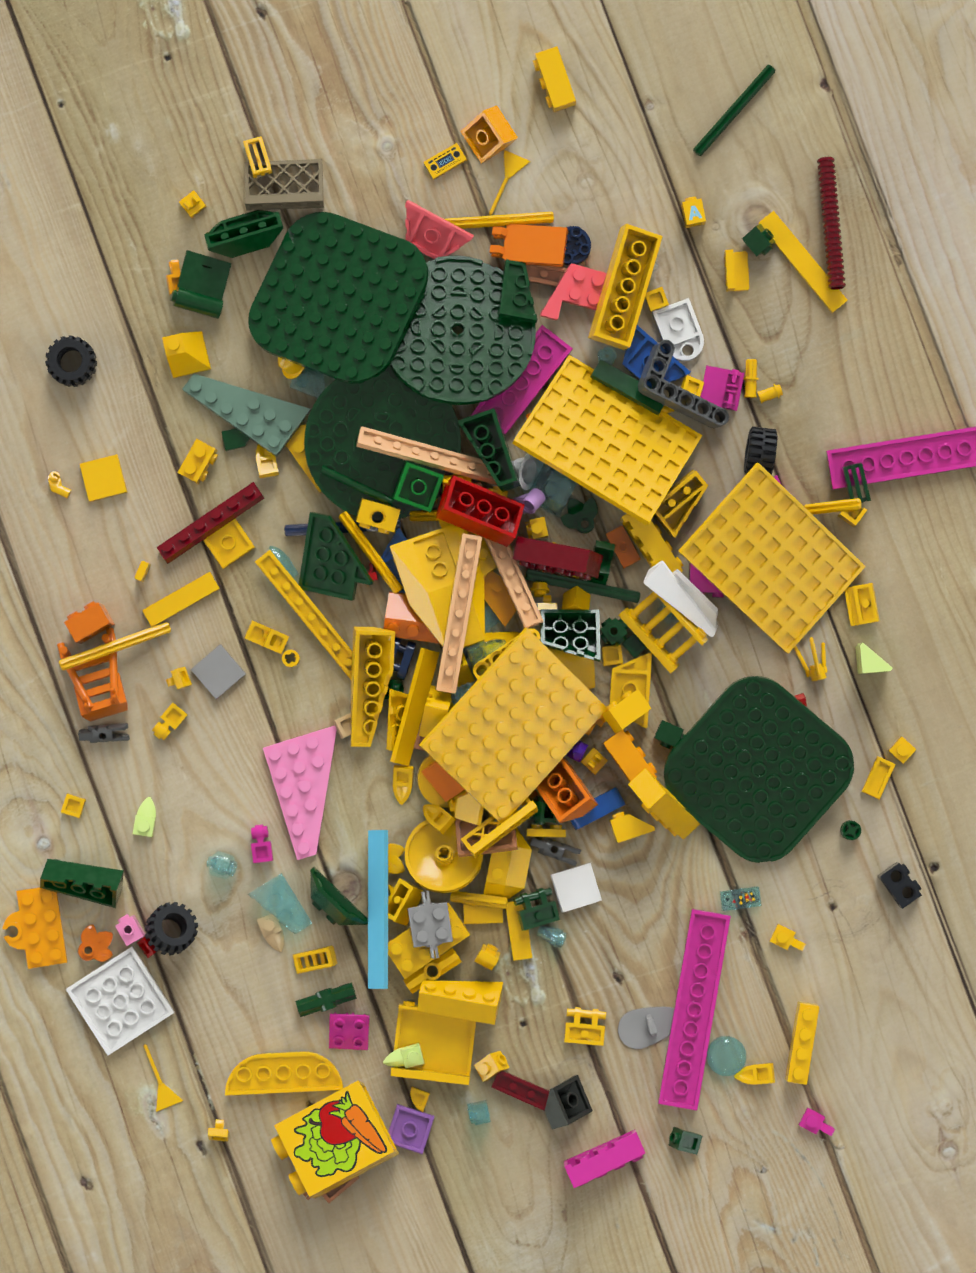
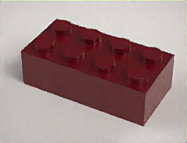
(557, 558)

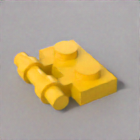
(585, 1033)

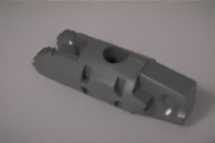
(95, 733)
(545, 849)

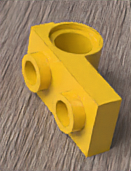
(488, 956)

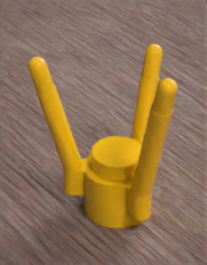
(816, 671)

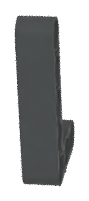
(675, 392)

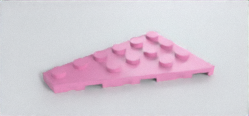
(301, 779)

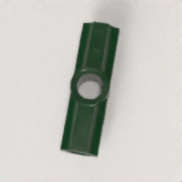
(326, 999)

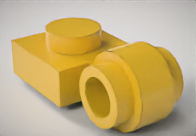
(173, 717)

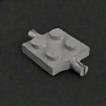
(430, 924)

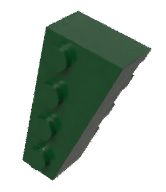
(490, 443)
(83, 881)

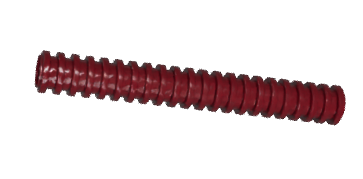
(831, 221)

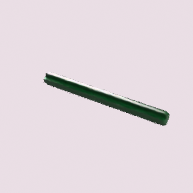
(734, 110)
(589, 587)

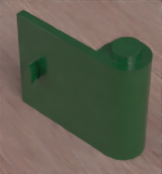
(201, 284)

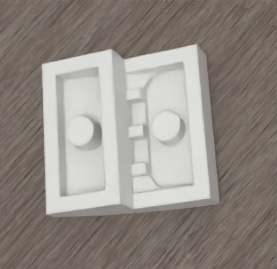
(576, 887)

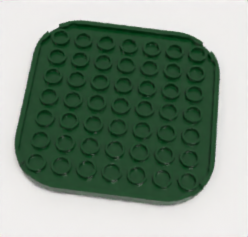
(338, 297)
(759, 769)

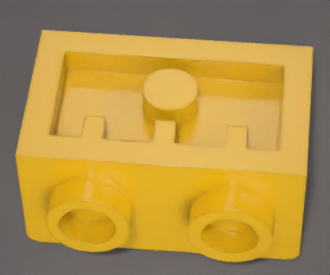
(198, 461)

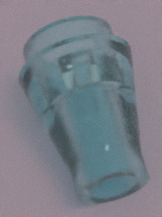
(552, 935)

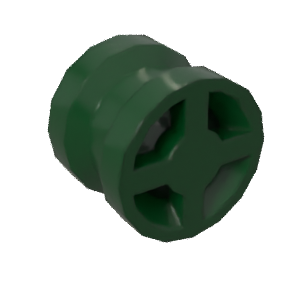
(853, 831)

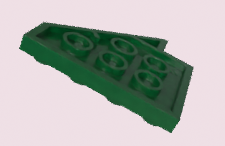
(329, 561)

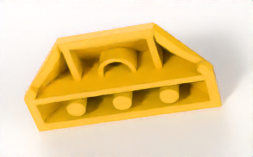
(508, 870)

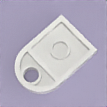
(681, 327)

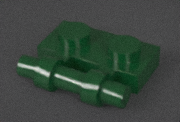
(536, 915)

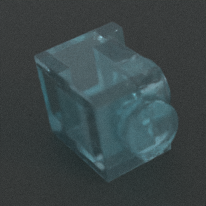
(479, 1112)

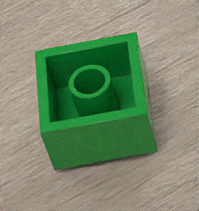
(418, 486)

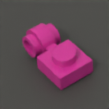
(262, 850)

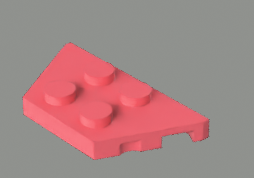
(432, 233)

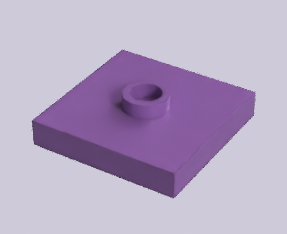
(410, 1128)

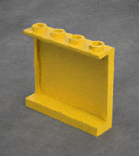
(443, 1041)

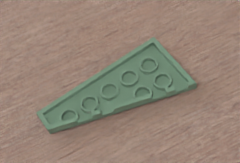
(256, 415)

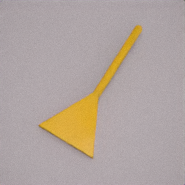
(513, 164)
(165, 1095)

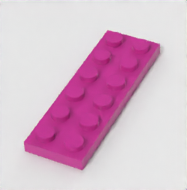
(546, 358)

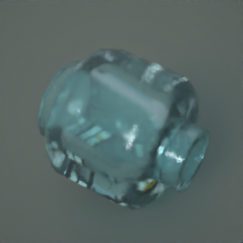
(222, 865)

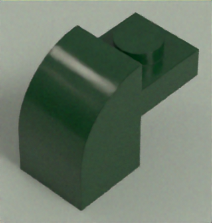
(607, 550)

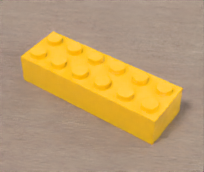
(625, 287)

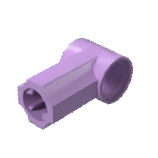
(531, 500)

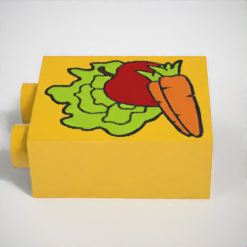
(334, 1141)

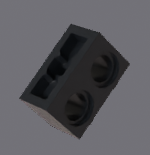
(897, 887)

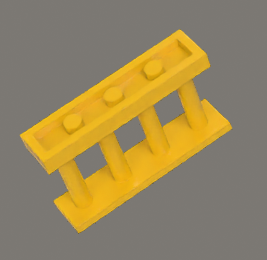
(656, 646)

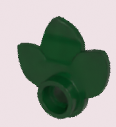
(580, 512)

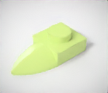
(145, 818)
(405, 1057)

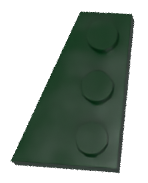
(516, 294)

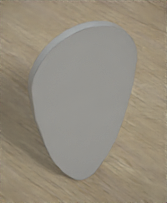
(645, 1026)

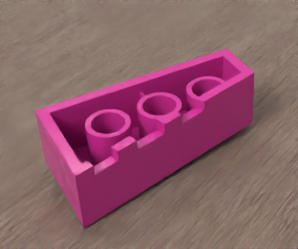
(604, 1158)

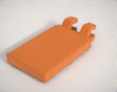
(531, 244)

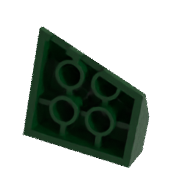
(572, 631)

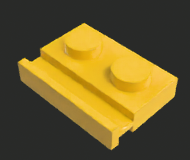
(861, 604)

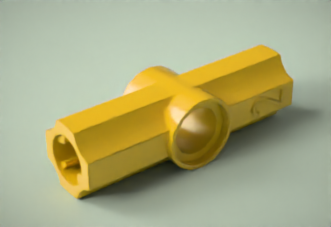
(443, 963)

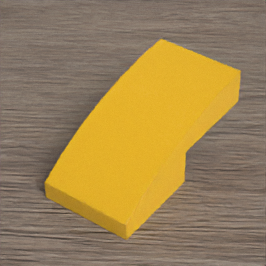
(266, 637)

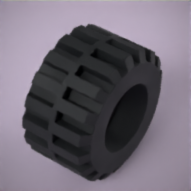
(59, 349)
(761, 448)
(181, 917)

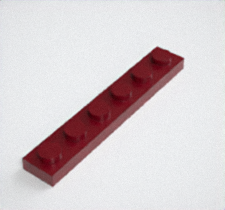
(210, 522)

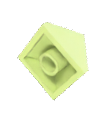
(869, 661)

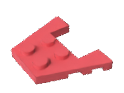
(578, 287)

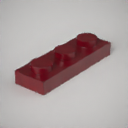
(521, 1089)

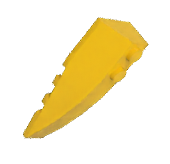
(369, 680)

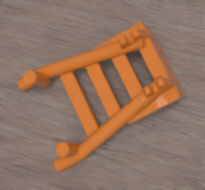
(116, 703)

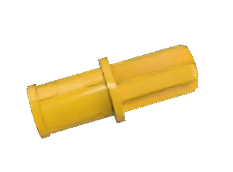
(750, 378)

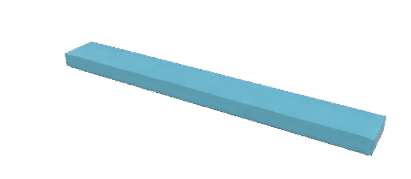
(377, 909)

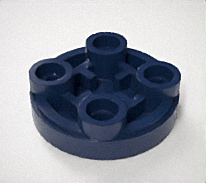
(577, 246)

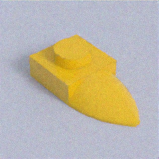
(266, 463)
(402, 782)
(438, 817)
(756, 1074)

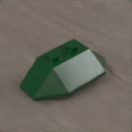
(244, 233)
(333, 902)

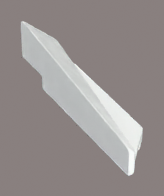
(683, 596)

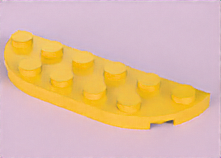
(283, 1074)

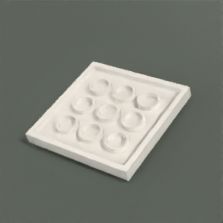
(120, 1000)

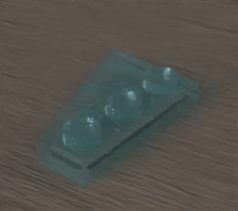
(282, 903)

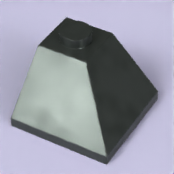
(567, 1103)

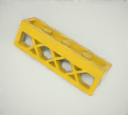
(500, 831)

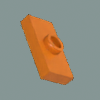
(624, 548)

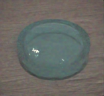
(726, 1055)

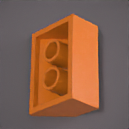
(404, 620)
(566, 793)

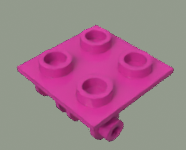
(722, 387)
(349, 1031)

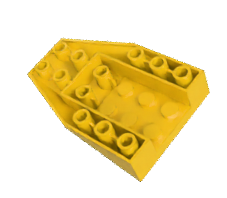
(428, 575)

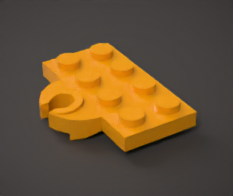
(38, 928)

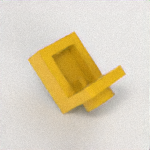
(491, 1065)

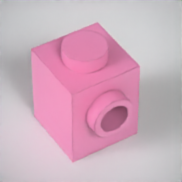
(129, 929)

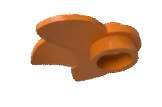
(97, 942)

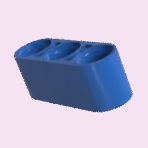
(606, 802)

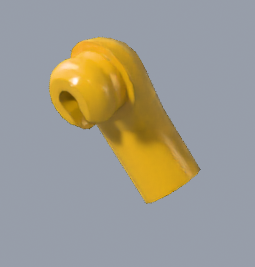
(56, 485)

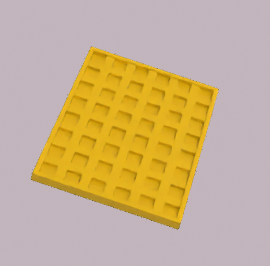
(607, 441)
(772, 558)
(513, 726)

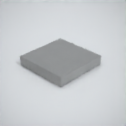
(218, 671)

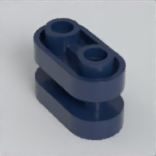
(408, 654)

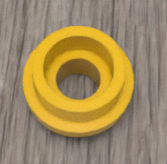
(539, 589)

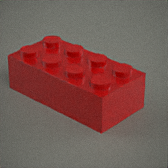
(480, 511)

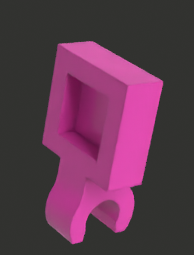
(813, 1122)

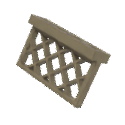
(285, 201)

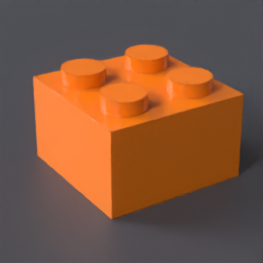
(88, 622)

